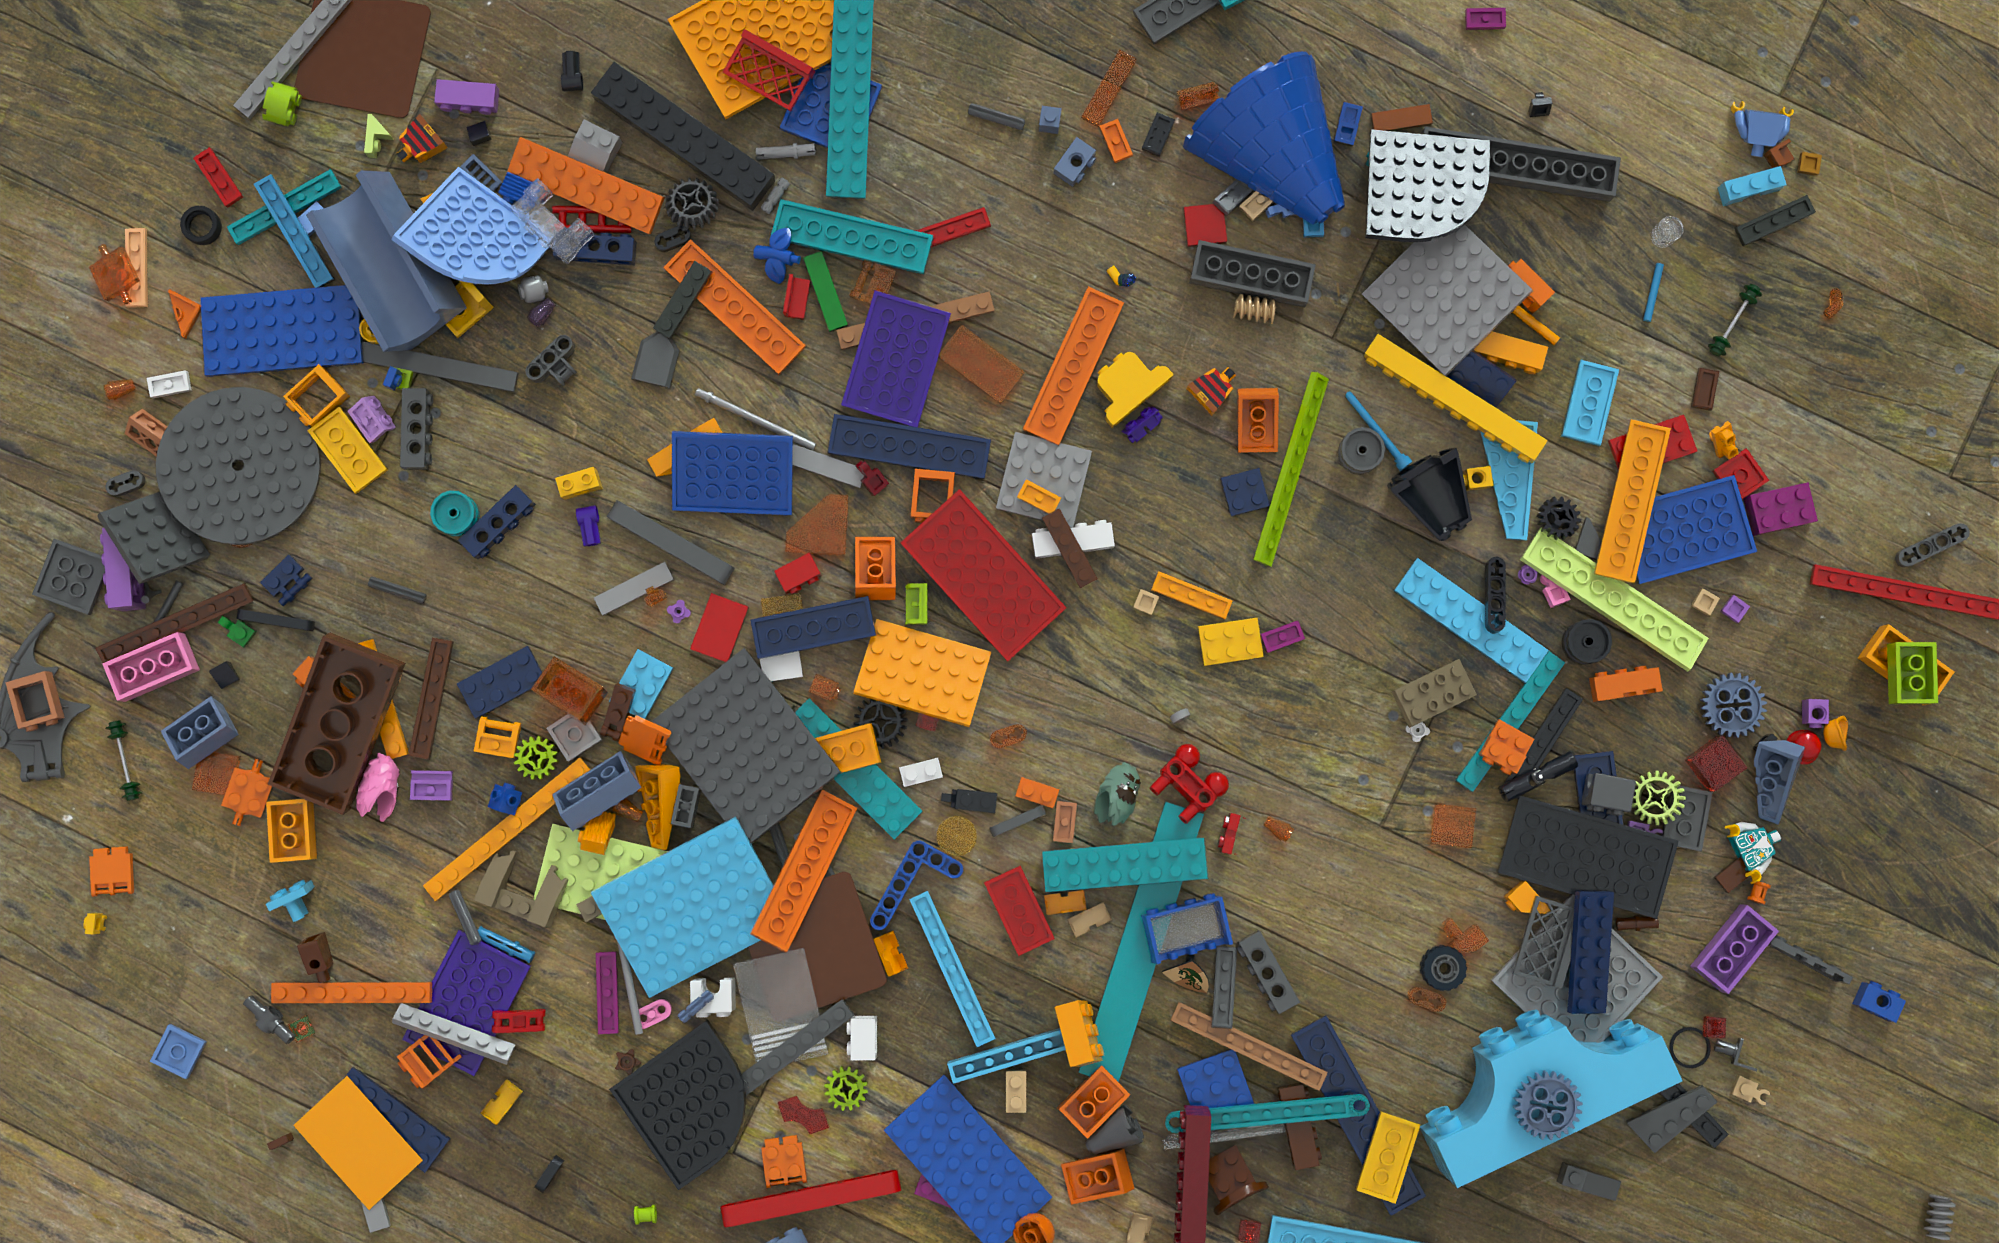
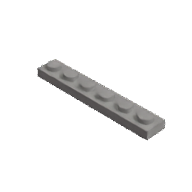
(453, 1033)

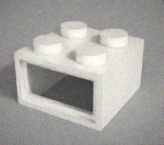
(863, 1038)

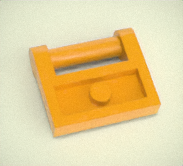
(497, 744)

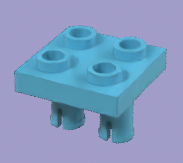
(292, 899)

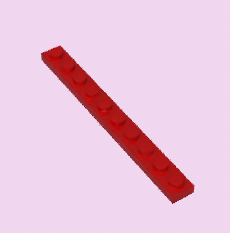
(1905, 592)

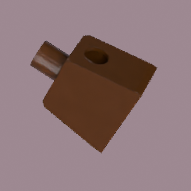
(313, 950)

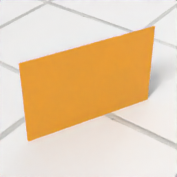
(358, 1142)

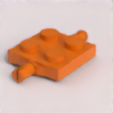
(247, 792)

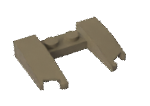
(538, 911)

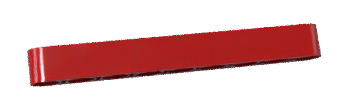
(810, 1198)

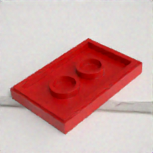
(719, 628)

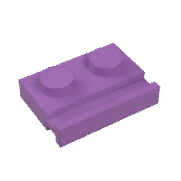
(431, 785)

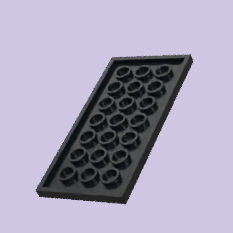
(1588, 854)

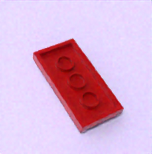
(1679, 442)
(1019, 910)

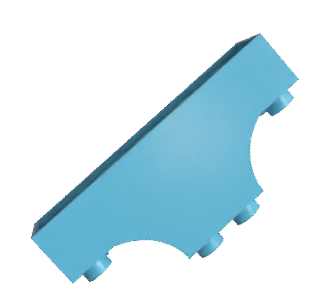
(1607, 1075)

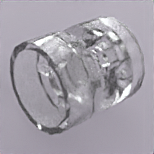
(1670, 228)

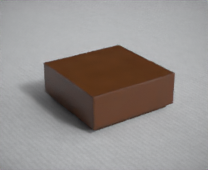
(280, 1141)

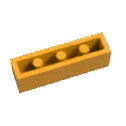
(1513, 352)

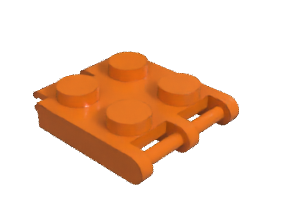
(644, 739)
(111, 871)
(783, 1161)

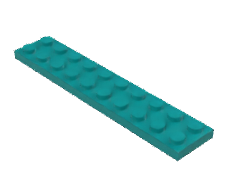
(849, 98)

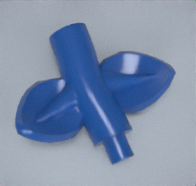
(777, 255)

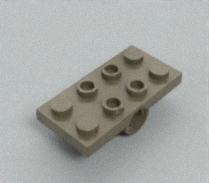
(1434, 693)

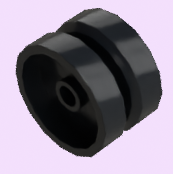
(1598, 645)

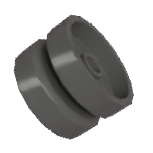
(1364, 439)

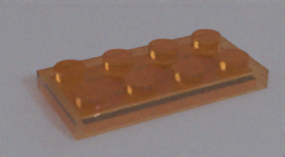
(981, 364)

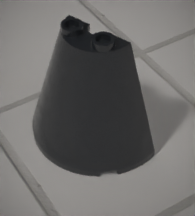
(1435, 492)

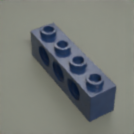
(624, 256)
(485, 524)

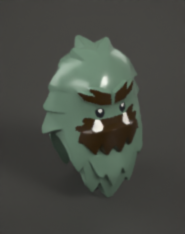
(1117, 794)

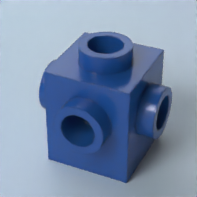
(505, 798)

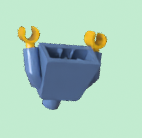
(1761, 127)

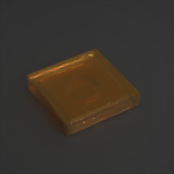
(1453, 825)

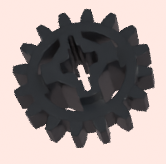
(1550, 521)

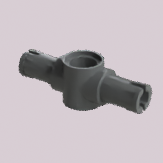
(269, 1019)

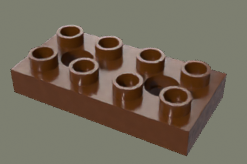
(336, 723)

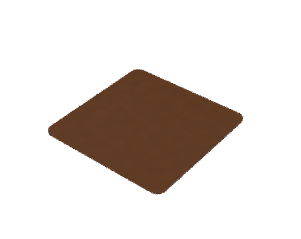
(367, 57)
(836, 943)

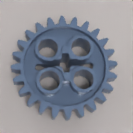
(1731, 687)
(1543, 1123)

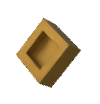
(1809, 163)

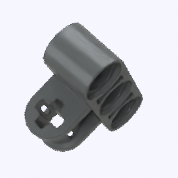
(559, 367)

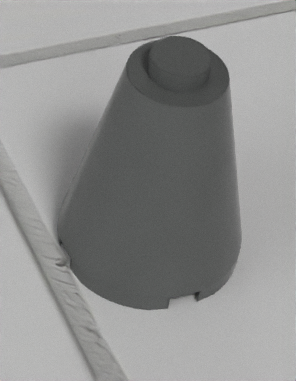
(1116, 1132)

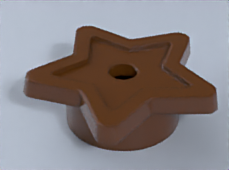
(622, 1065)

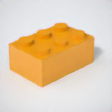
(291, 830)
(1079, 1033)

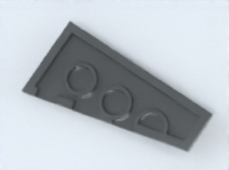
(1813, 962)
(1665, 1122)

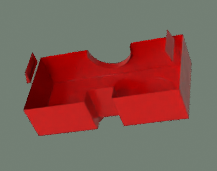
(1231, 825)

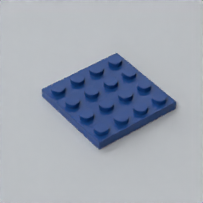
(811, 112)

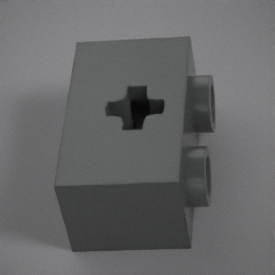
(686, 806)

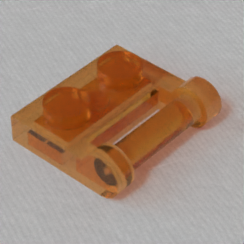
(881, 281)

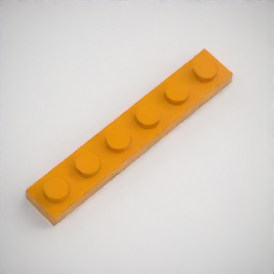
(391, 730)

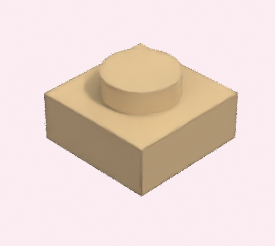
(1146, 602)
(1705, 602)

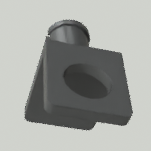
(1732, 1050)

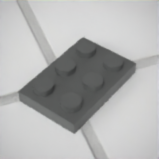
(1691, 825)

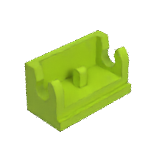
(916, 604)

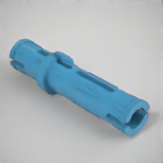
(526, 954)

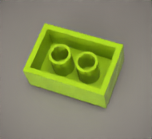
(1912, 673)

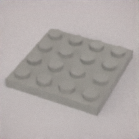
(1050, 466)

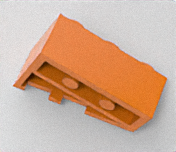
(1625, 683)

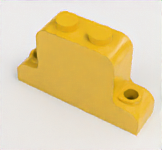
(1129, 384)

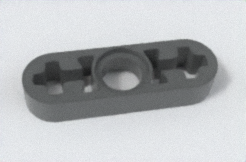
(1017, 820)

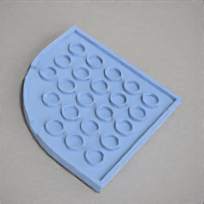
(469, 234)

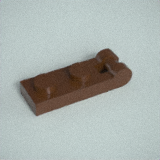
(617, 711)

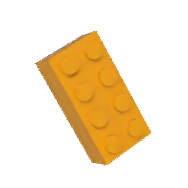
(1876, 654)

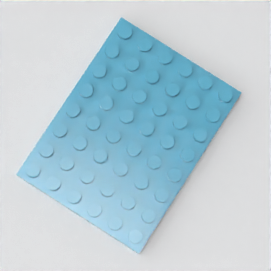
(687, 906)

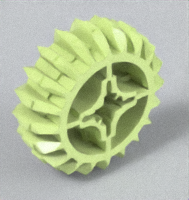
(1665, 793)

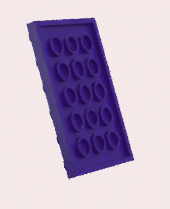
(896, 359)
(467, 990)

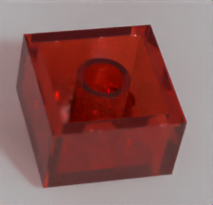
(1715, 763)

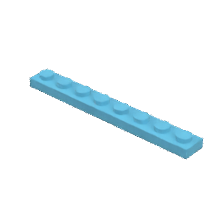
(952, 968)

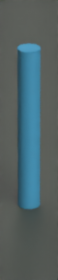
(1653, 292)

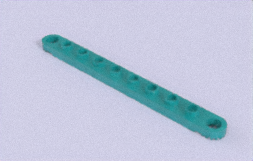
(1280, 1112)

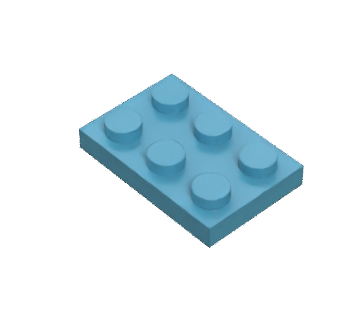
(648, 678)

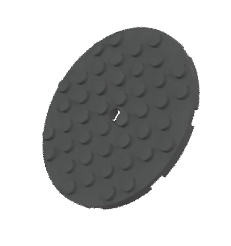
(199, 459)

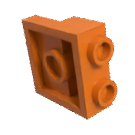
(1506, 747)

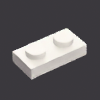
(169, 384)
(921, 772)

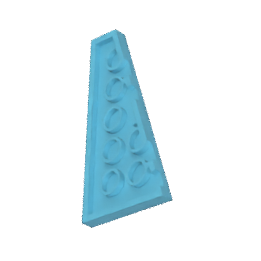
(1511, 485)

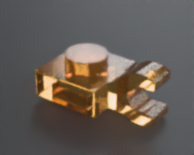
(654, 596)

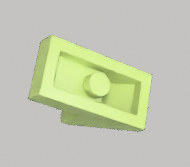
(374, 132)

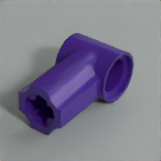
(588, 521)

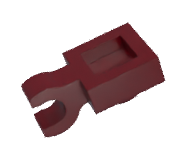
(873, 479)

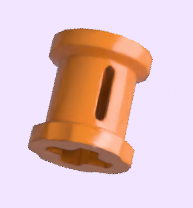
(1759, 892)

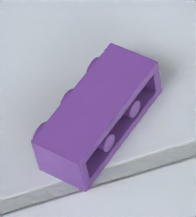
(466, 96)

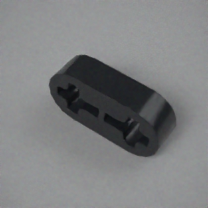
(670, 234)
(549, 1173)

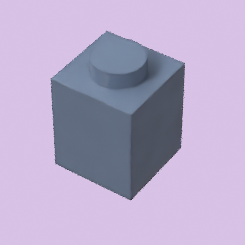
(1050, 119)

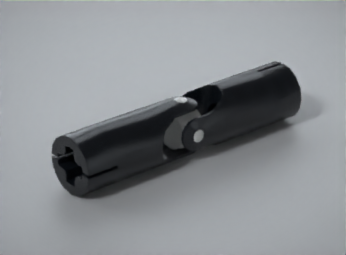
(1550, 770)

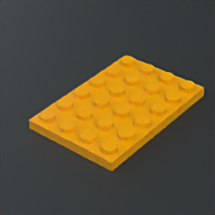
(922, 673)

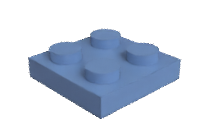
(178, 1051)

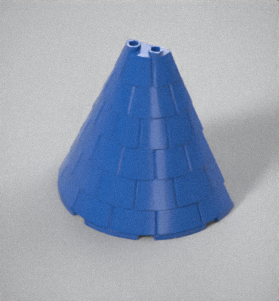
(1275, 138)

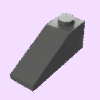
(1588, 1181)

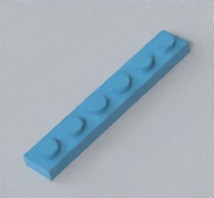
(293, 231)

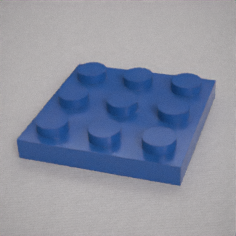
(1215, 1081)

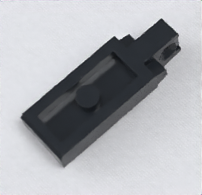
(971, 800)

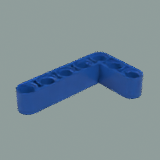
(908, 878)

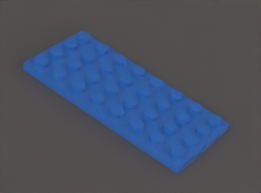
(280, 331)
(967, 1162)

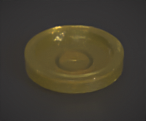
(947, 836)

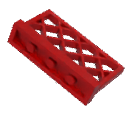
(775, 54)

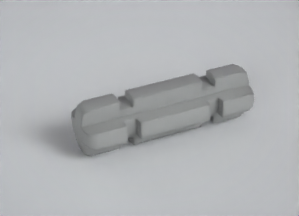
(775, 195)

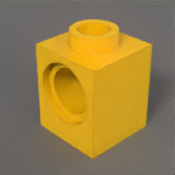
(1485, 475)

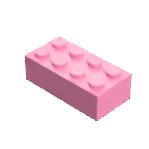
(151, 667)

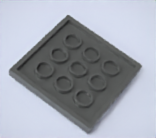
(151, 538)

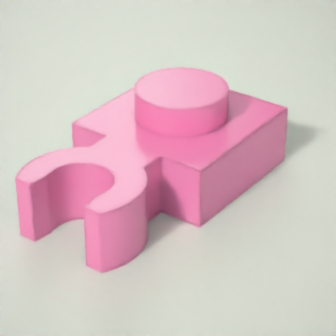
(1554, 594)

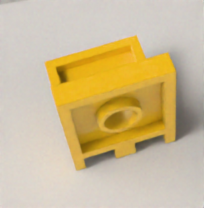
(476, 308)

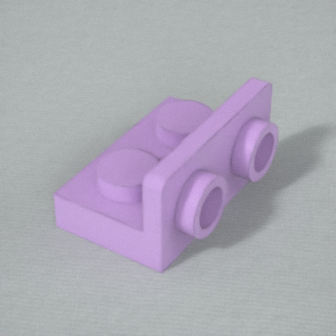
(371, 418)

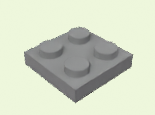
(573, 736)

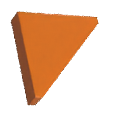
(185, 311)

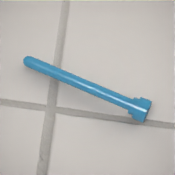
(1401, 460)

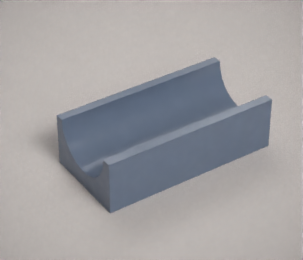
(391, 287)

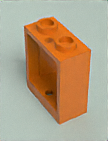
(1541, 290)
(932, 475)

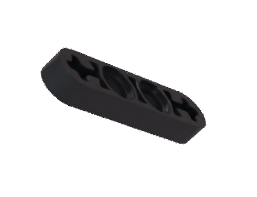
(1499, 595)
(275, 620)

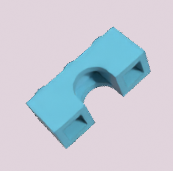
(1746, 186)

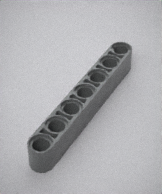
(670, 542)

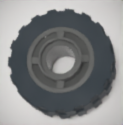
(1455, 967)

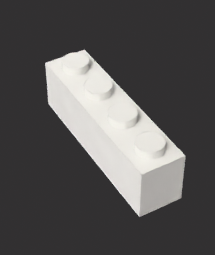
(1089, 538)

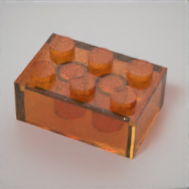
(569, 690)

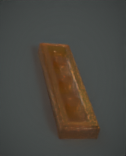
(1109, 88)

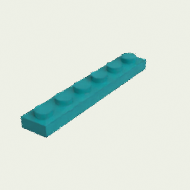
(298, 199)

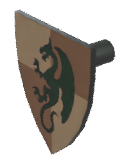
(1189, 975)

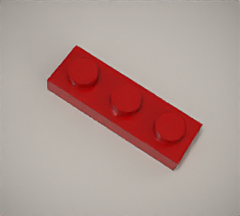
(218, 177)

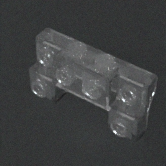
(541, 222)

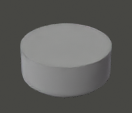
(1180, 716)

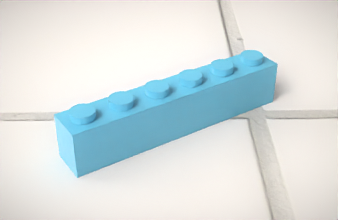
(1006, 1055)

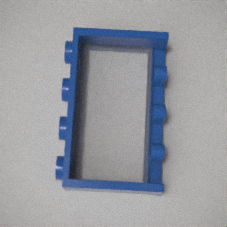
(1186, 928)

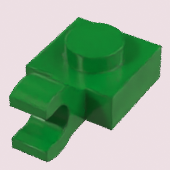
(239, 632)

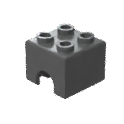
(1608, 793)

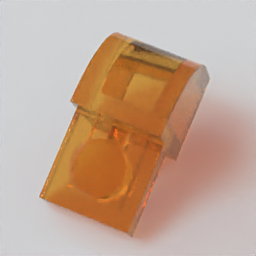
(1465, 941)

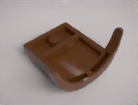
(1232, 1179)

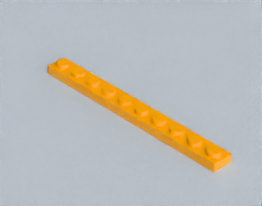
(502, 833)

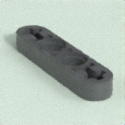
(1933, 547)

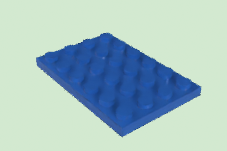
(732, 473)
(1695, 530)

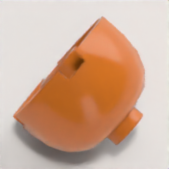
(1035, 1230)

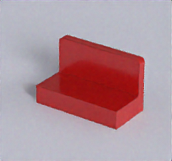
(796, 297)

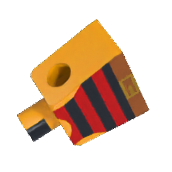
(420, 141)
(1212, 389)

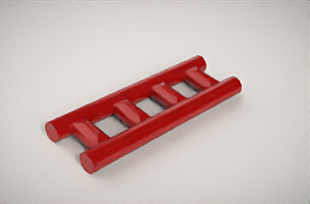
(582, 211)

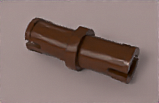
(1636, 923)

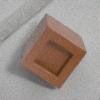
(1779, 155)

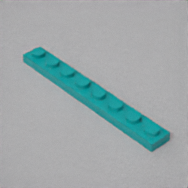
(1514, 715)

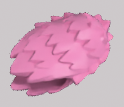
(378, 783)

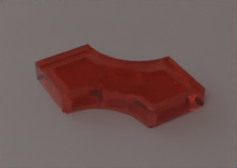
(794, 1110)

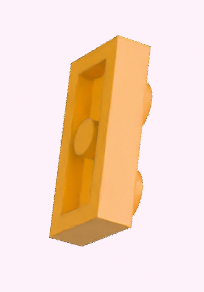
(1038, 497)

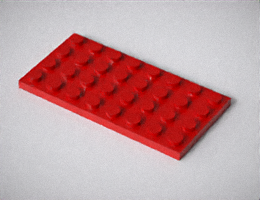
(983, 575)

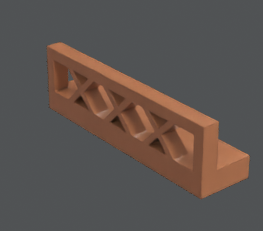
(148, 428)

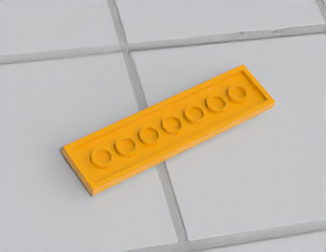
(1632, 501)

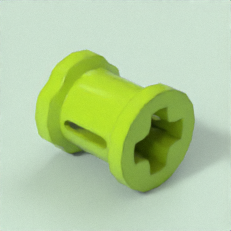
(645, 1214)

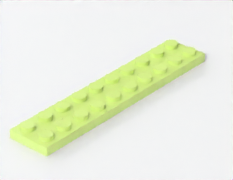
(1615, 600)

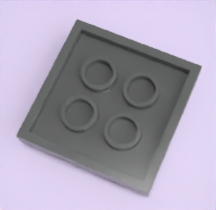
(71, 577)

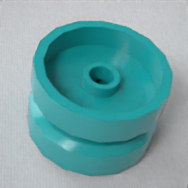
(443, 511)

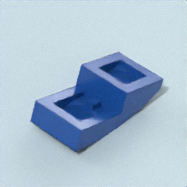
(1348, 123)

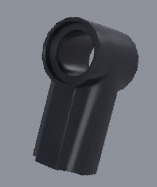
(572, 77)

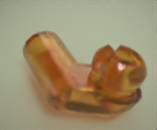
(1836, 303)

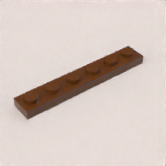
(431, 698)

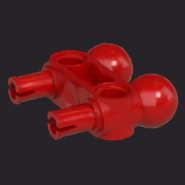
(1189, 784)

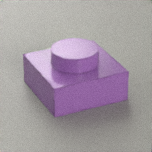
(1735, 609)

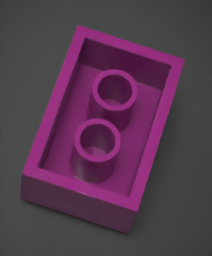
(1780, 509)

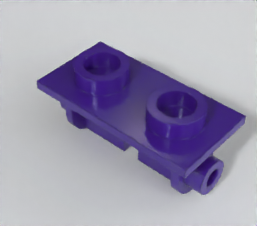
(1147, 418)

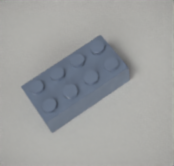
(596, 791)

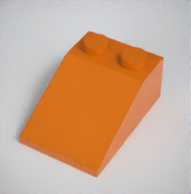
(1257, 419)
(875, 568)
(1093, 1101)
(1097, 1176)

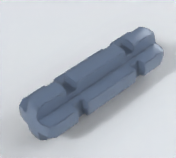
(695, 1006)

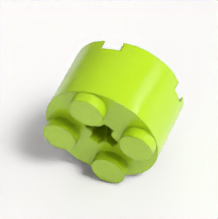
(281, 104)

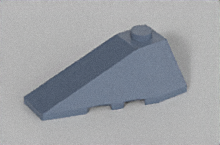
(1775, 773)

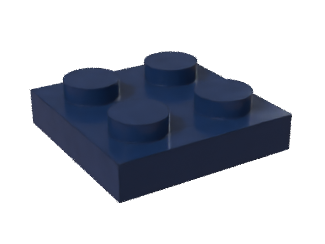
(1244, 492)

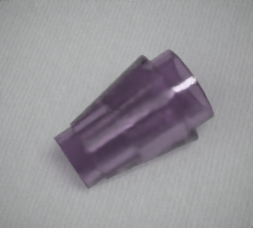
(541, 312)

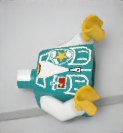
(1753, 846)

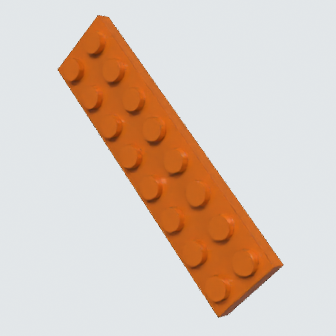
(587, 185)
(739, 310)
(1073, 366)
(803, 871)

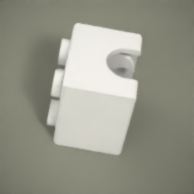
(723, 1002)

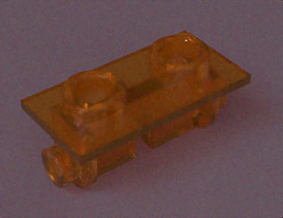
(1198, 95)

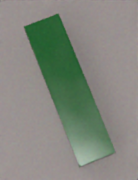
(825, 291)

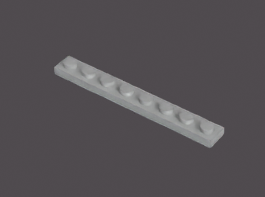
(290, 55)

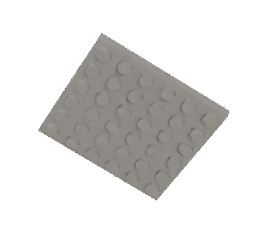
(1447, 295)
(1628, 984)

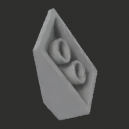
(595, 146)

